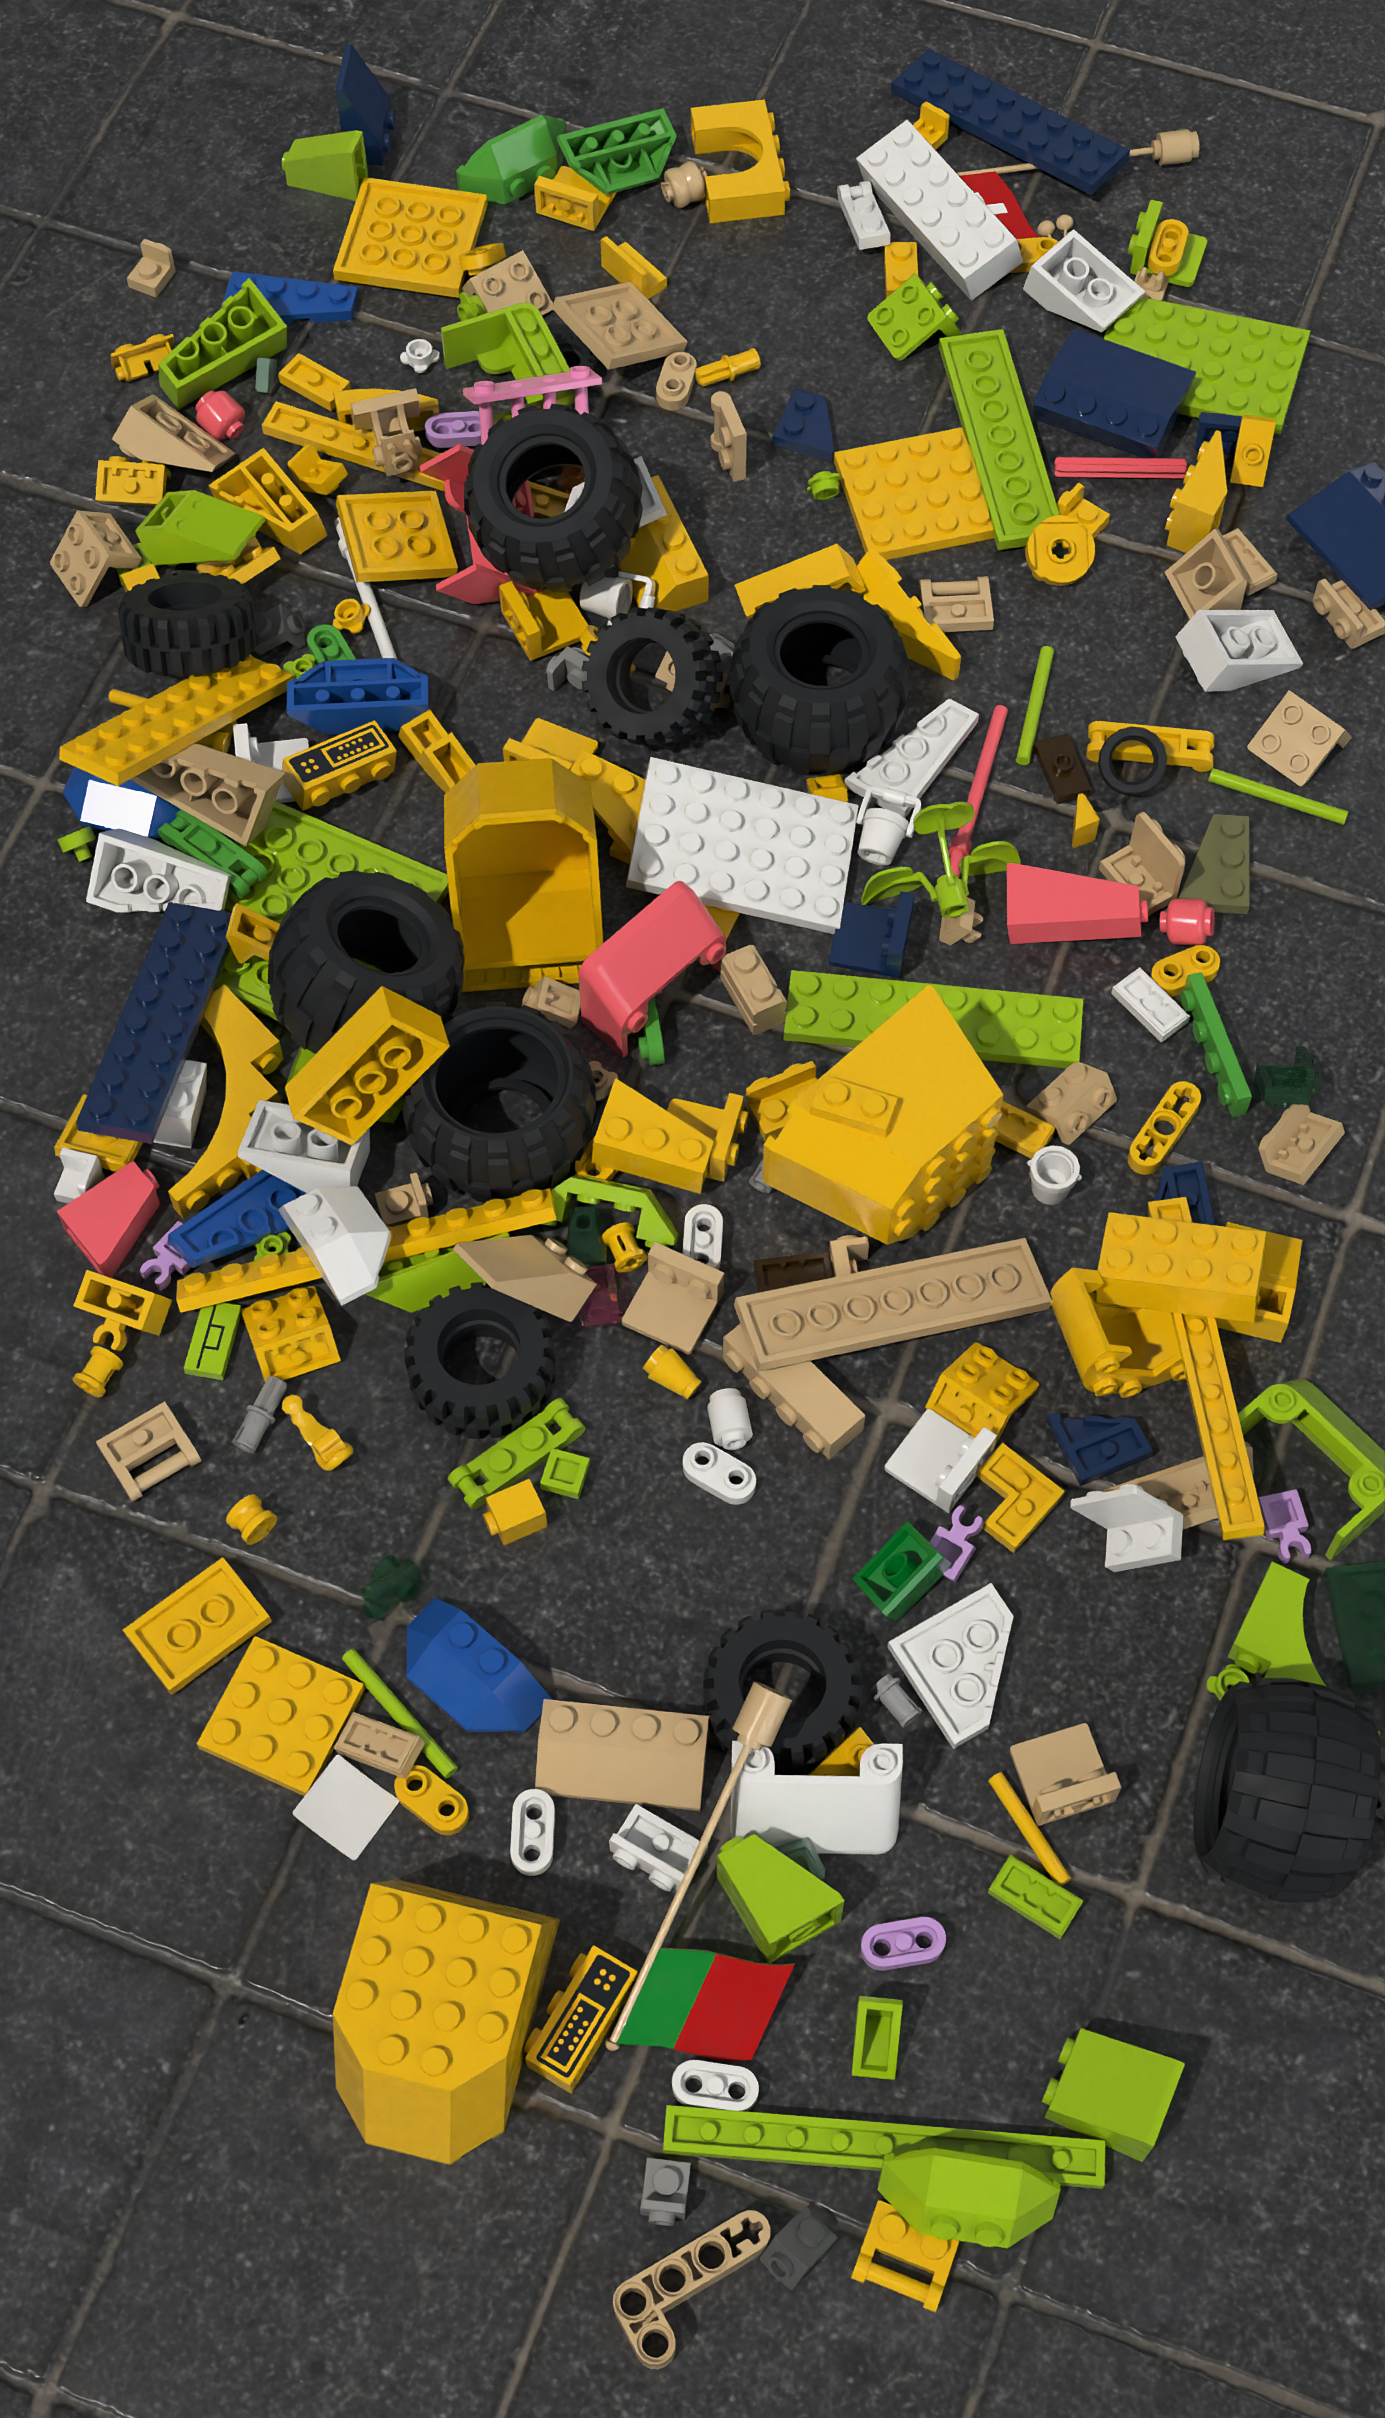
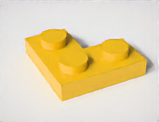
(1026, 1493)

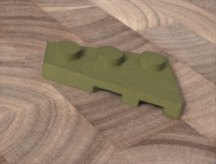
(1222, 866)

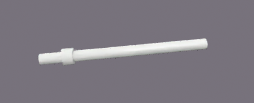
(367, 596)

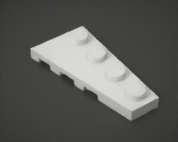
(917, 757)

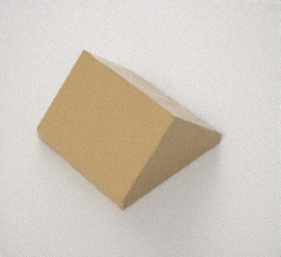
(1208, 577)

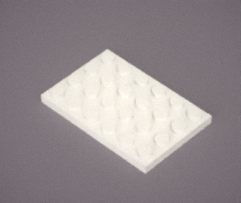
(743, 845)

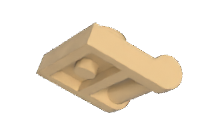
(729, 436)
(961, 611)
(143, 1440)

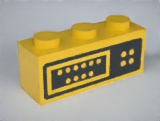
(339, 765)
(580, 2018)

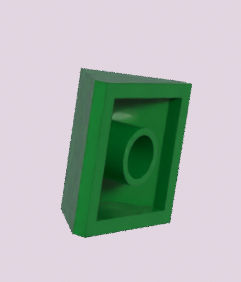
(901, 1572)

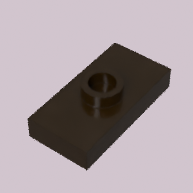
(1061, 768)
(792, 1270)

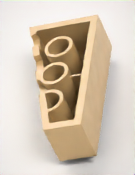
(216, 789)

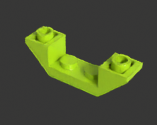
(653, 1222)

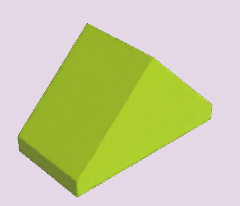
(876, 2037)

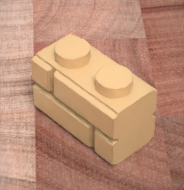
(753, 989)

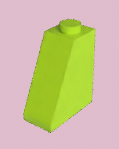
(327, 164)

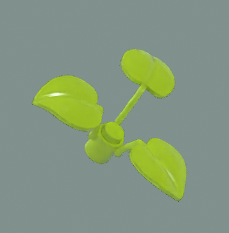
(950, 890)

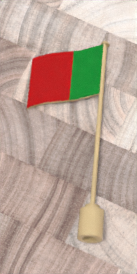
(701, 1997)

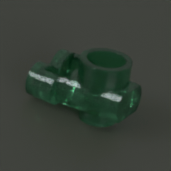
(585, 1243)
(390, 1584)

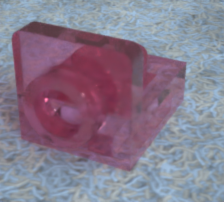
(602, 1303)

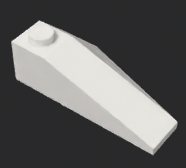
(146, 875)

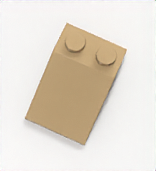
(165, 436)
(531, 1272)

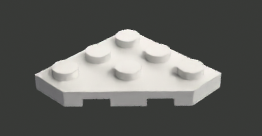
(958, 1662)

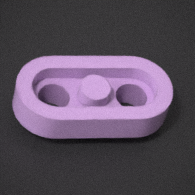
(453, 428)
(901, 1940)

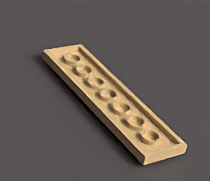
(891, 1304)

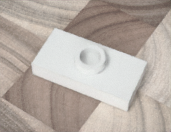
(1150, 1004)

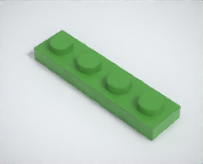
(1219, 1052)

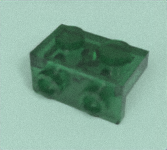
(1288, 1084)

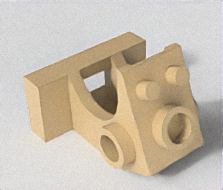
(388, 417)

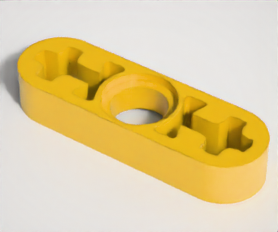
(1164, 1143)

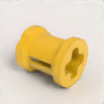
(625, 1237)
(98, 1371)

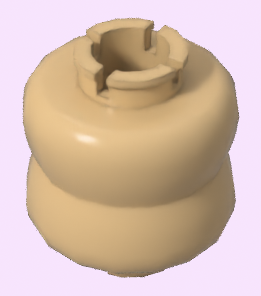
(684, 184)

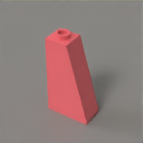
(1069, 907)

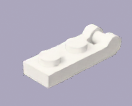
(863, 215)

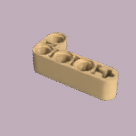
(697, 2278)

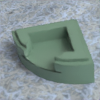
(265, 374)
(804, 1854)

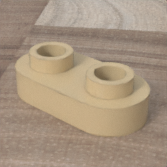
(676, 381)

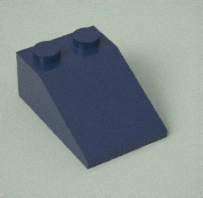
(364, 106)

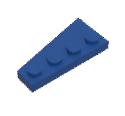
(300, 298)
(235, 1220)

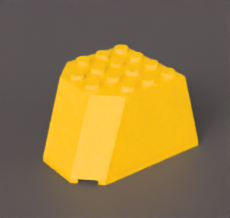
(522, 873)
(934, 1143)
(436, 2017)

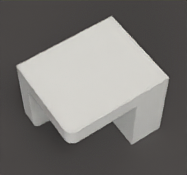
(79, 1174)

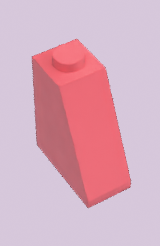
(111, 1216)

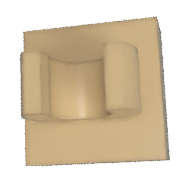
(1152, 284)
(961, 927)

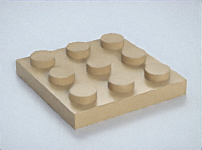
(619, 325)

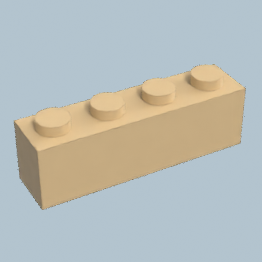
(801, 1397)

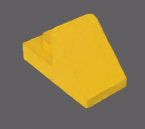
(250, 934)

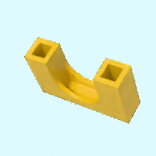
(749, 130)

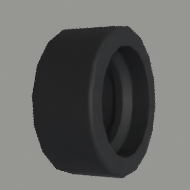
(1159, 762)

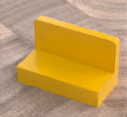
(629, 266)

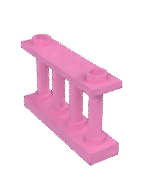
(486, 392)

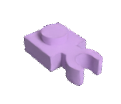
(166, 1263)
(1285, 1519)
(954, 1543)

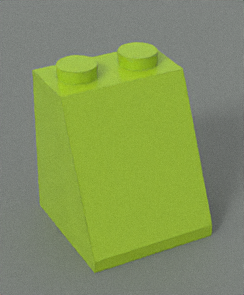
(775, 1896)
(1112, 2092)

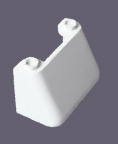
(832, 1811)

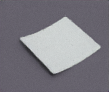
(345, 1807)

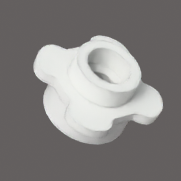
(419, 355)

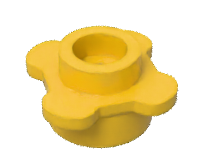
(350, 615)

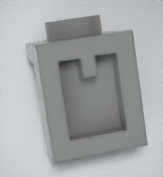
(566, 666)
(665, 2191)

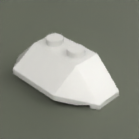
(340, 1238)

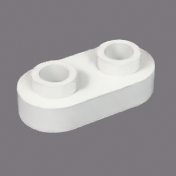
(703, 1244)
(716, 1473)
(532, 1834)
(716, 2082)

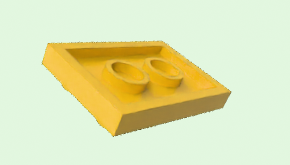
(197, 1626)

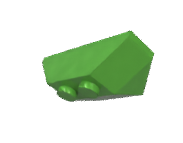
(620, 151)
(514, 160)

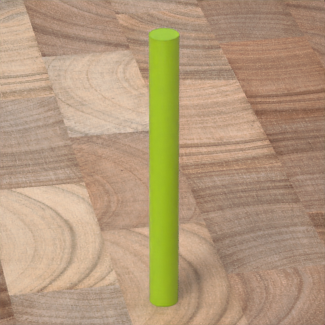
(1035, 705)
(1278, 796)
(399, 1712)

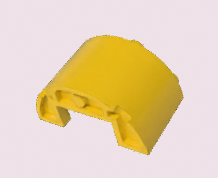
(1114, 1344)

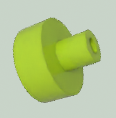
(77, 842)

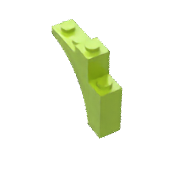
(1273, 1630)

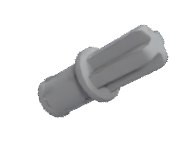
(260, 1415)

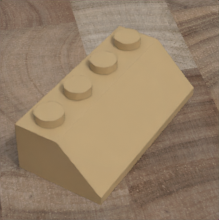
(622, 1754)

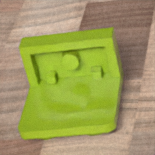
(1141, 245)
(912, 317)

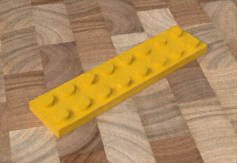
(174, 720)

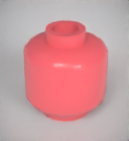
(220, 415)
(1187, 921)

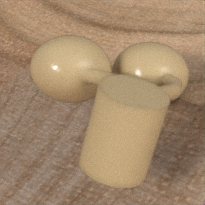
(1063, 223)

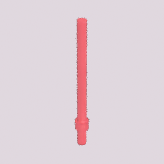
(962, 844)

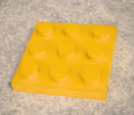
(396, 536)
(281, 1716)

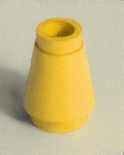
(671, 1372)

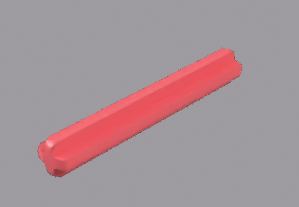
(1120, 467)

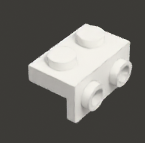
(654, 1847)

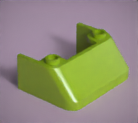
(508, 341)
(1337, 1437)

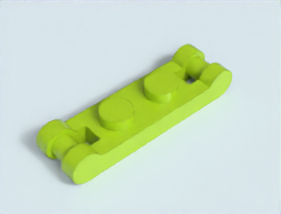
(516, 1454)

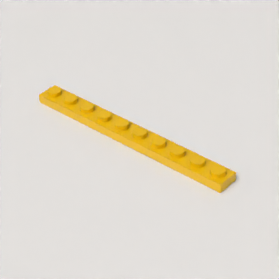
(356, 446)
(406, 1240)
(1214, 1409)

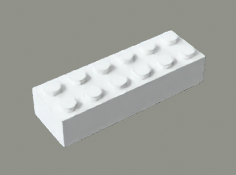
(940, 210)

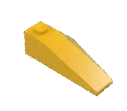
(922, 641)

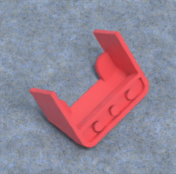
(481, 580)
(643, 960)

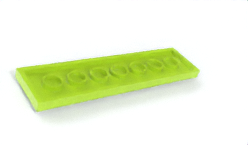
(999, 434)
(995, 1022)

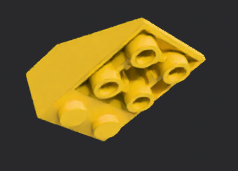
(1201, 500)
(1275, 1291)

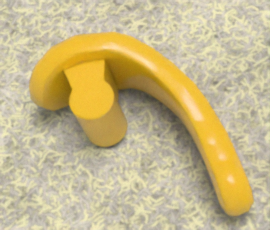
(325, 1442)

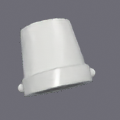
(1053, 1174)

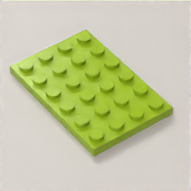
(1237, 359)

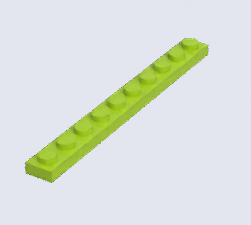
(864, 2143)

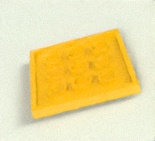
(410, 237)
(915, 494)

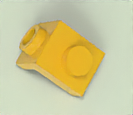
(933, 124)
(316, 474)

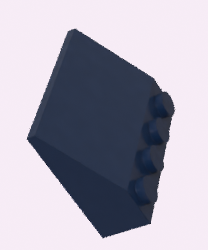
(1112, 394)
(1349, 530)

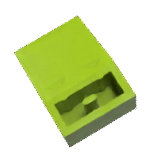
(196, 529)

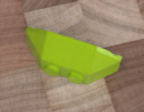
(419, 1278)
(968, 2195)

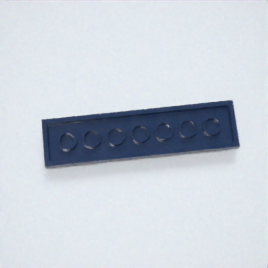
(1012, 121)
(157, 1025)

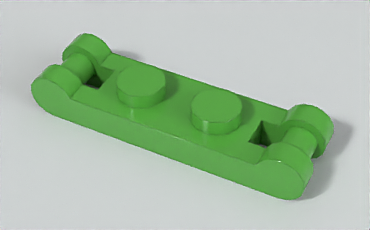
(213, 848)

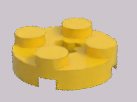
(1045, 564)

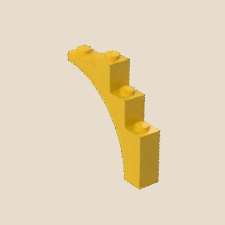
(248, 1054)

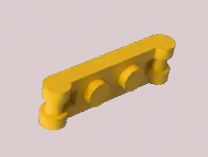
(1174, 741)

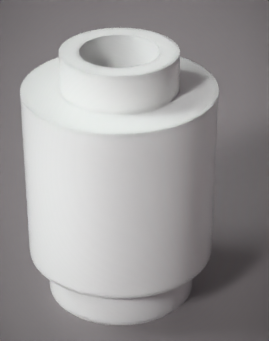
(729, 1419)

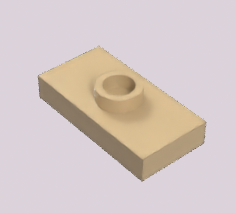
(1253, 565)
(379, 1745)

